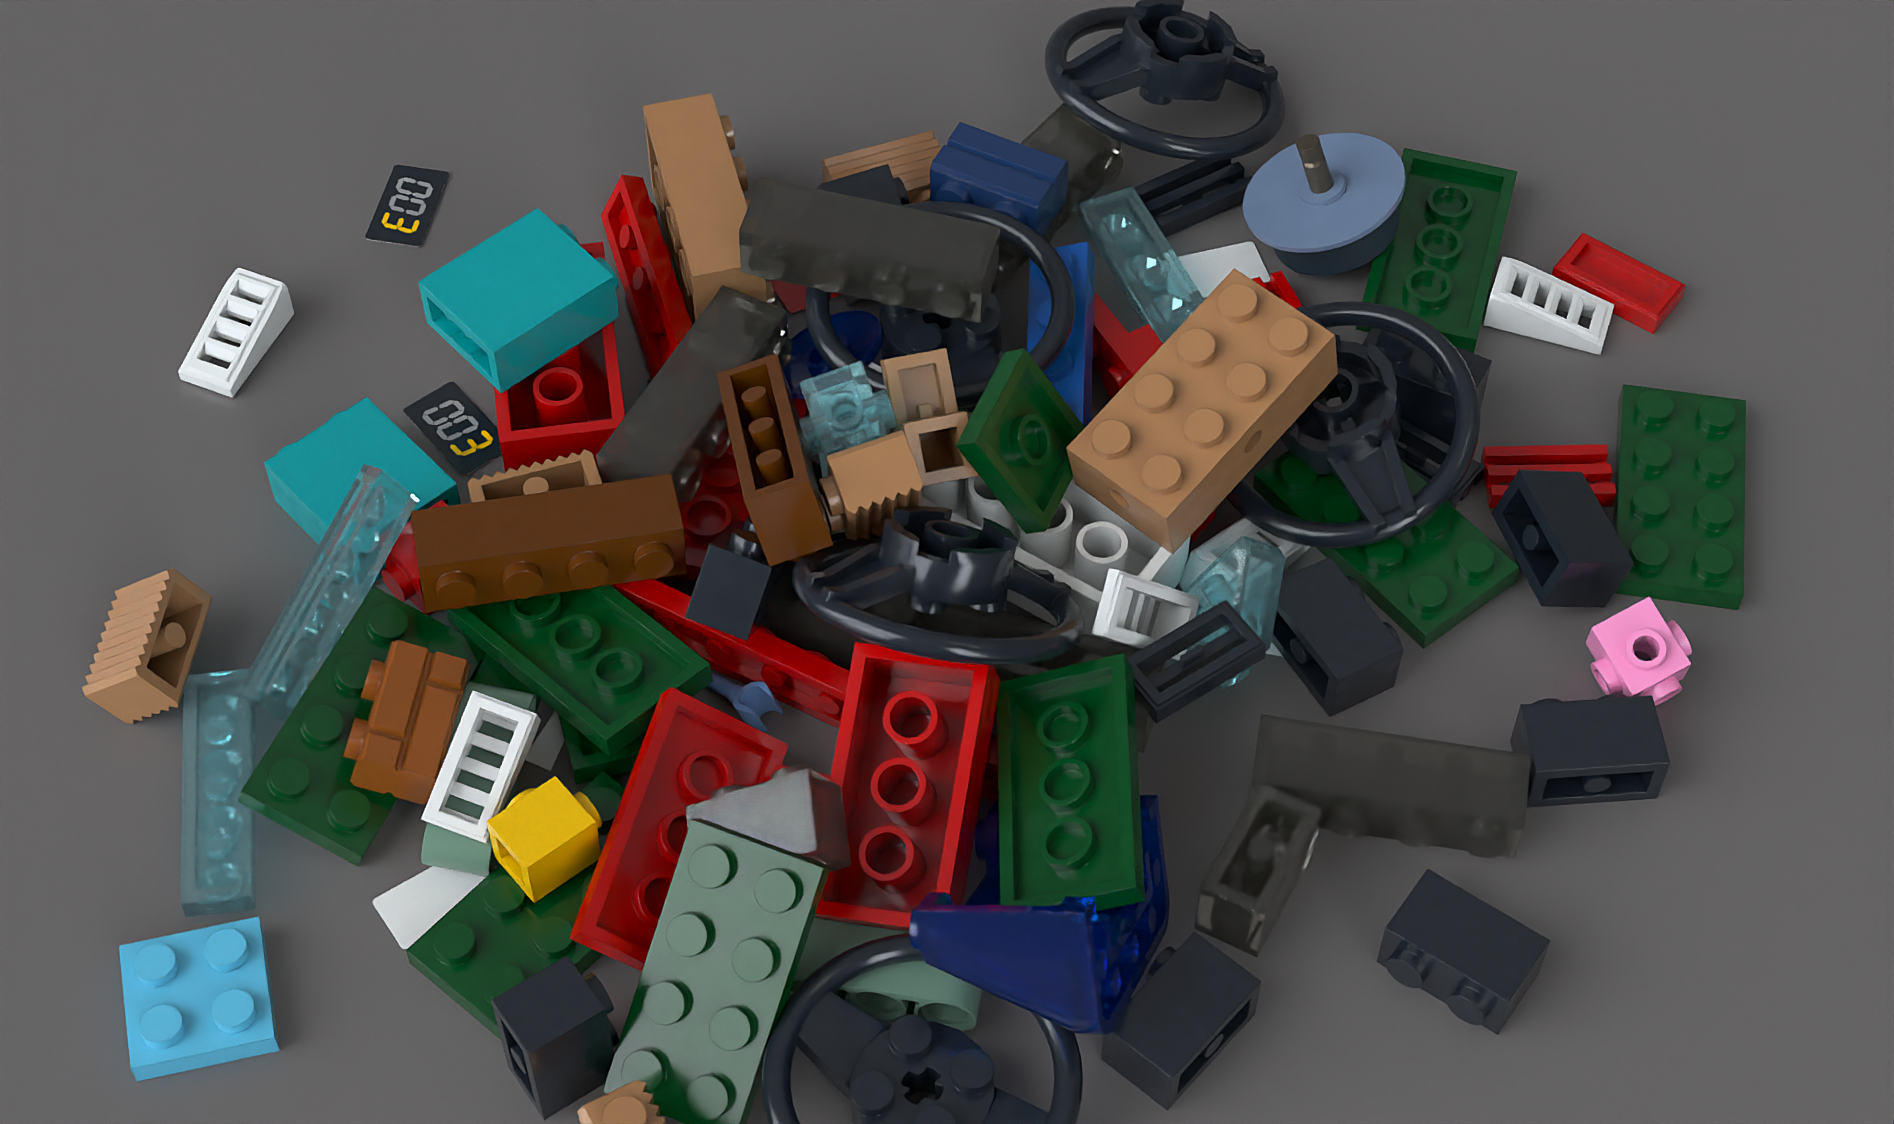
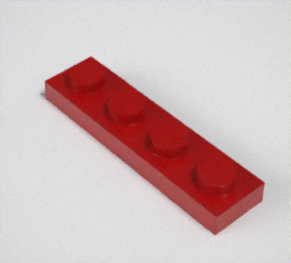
(645, 270)

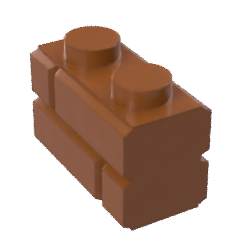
(409, 721)

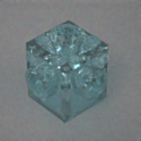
(844, 410)

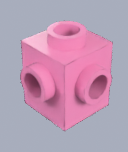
(1642, 634)

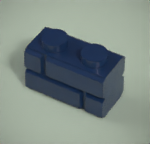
(1000, 176)

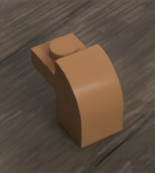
(928, 414)

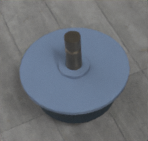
(1327, 202)

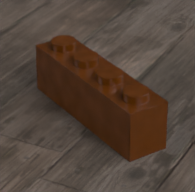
(773, 461)
(549, 542)

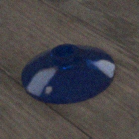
(858, 332)

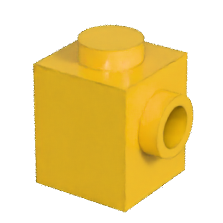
(545, 837)

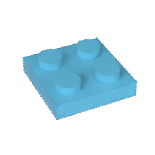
(198, 998)

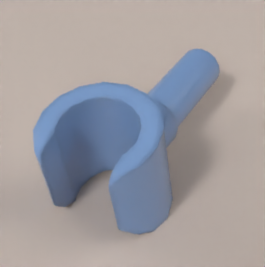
(749, 701)

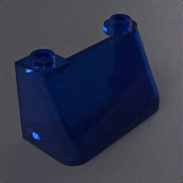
(1049, 959)

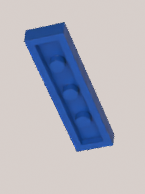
(1073, 368)

